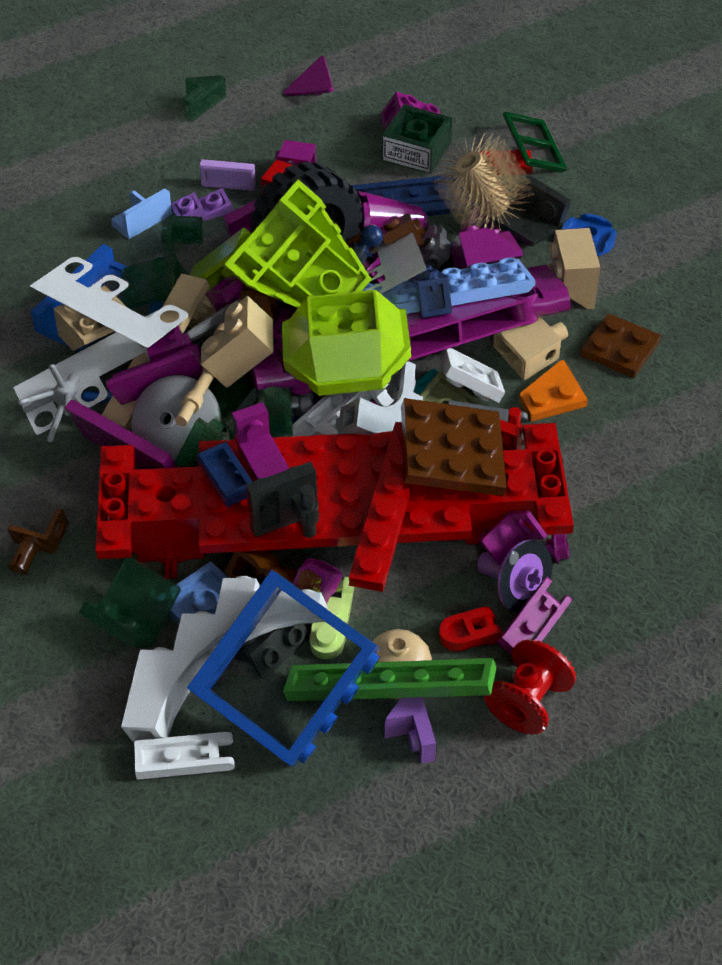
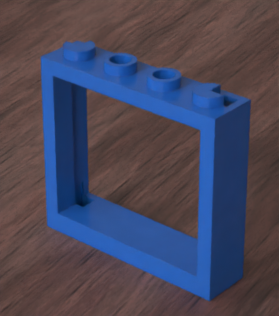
(238, 634)

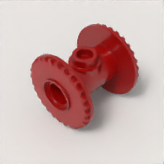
(537, 670)

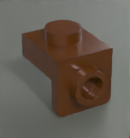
(396, 228)

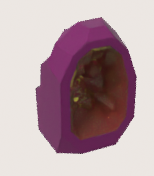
(319, 577)

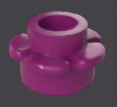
(558, 547)

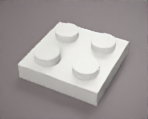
(466, 371)

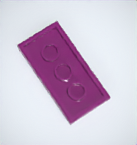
(108, 433)

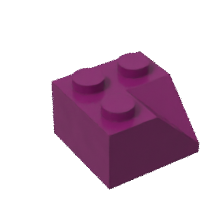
(483, 246)

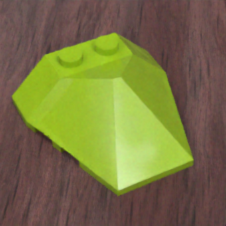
(298, 252)

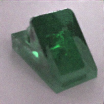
(202, 95)

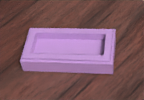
(227, 175)

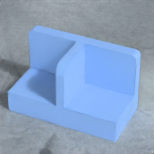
(143, 213)

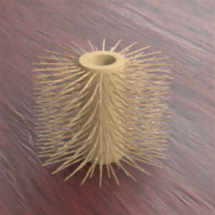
(484, 187)

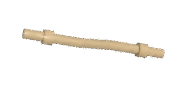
(194, 399)

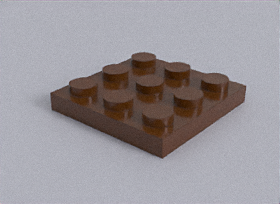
(452, 447)

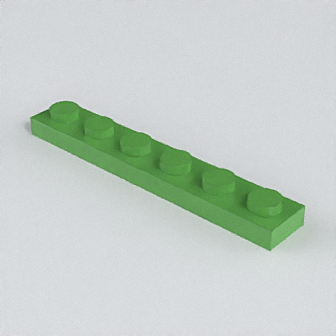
(396, 679)

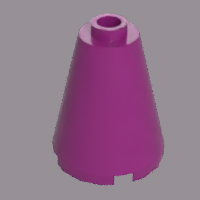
(378, 209)

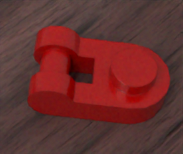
(459, 634)

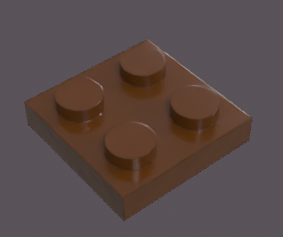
(621, 345)

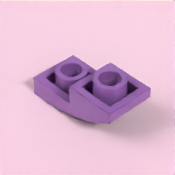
(207, 207)

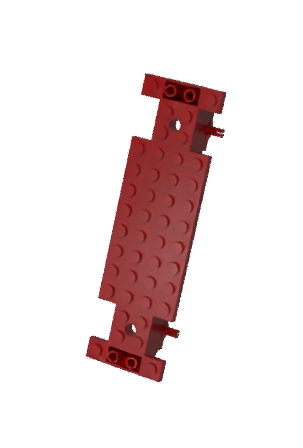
(180, 517)

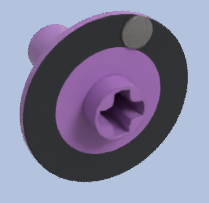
(519, 573)

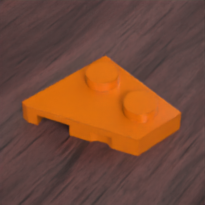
(553, 394)

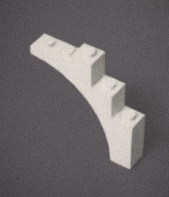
(164, 674)

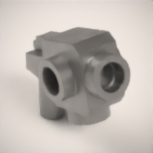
(436, 246)

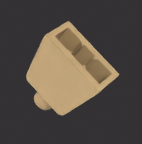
(530, 346)

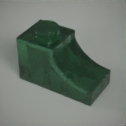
(278, 405)

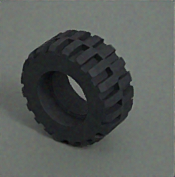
(337, 195)

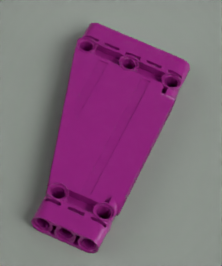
(442, 331)

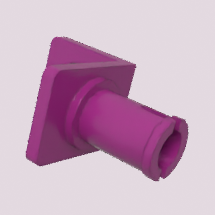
(509, 533)

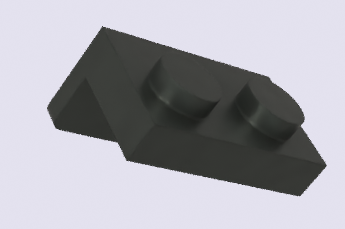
(272, 648)

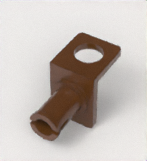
(33, 542)

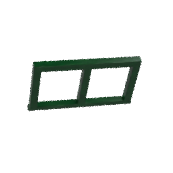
(547, 143)

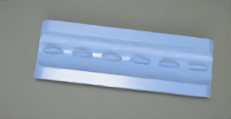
(468, 285)

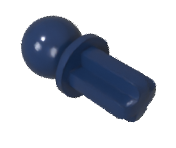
(370, 237)

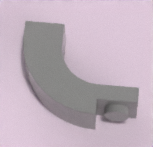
(368, 418)

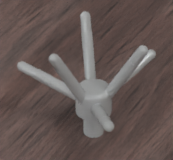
(61, 394)

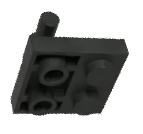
(284, 501)

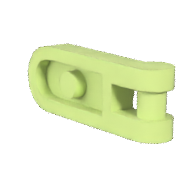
(324, 639)

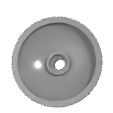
(165, 398)

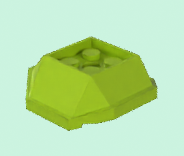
(346, 342)

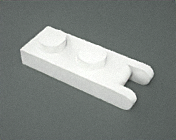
(182, 755)

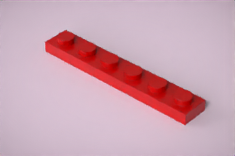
(383, 520)

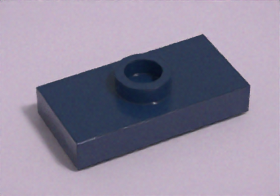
(224, 473)

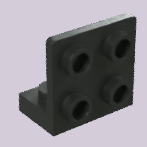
(542, 215)

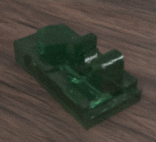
(200, 432)

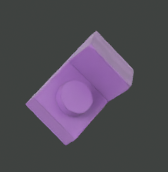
(411, 718)

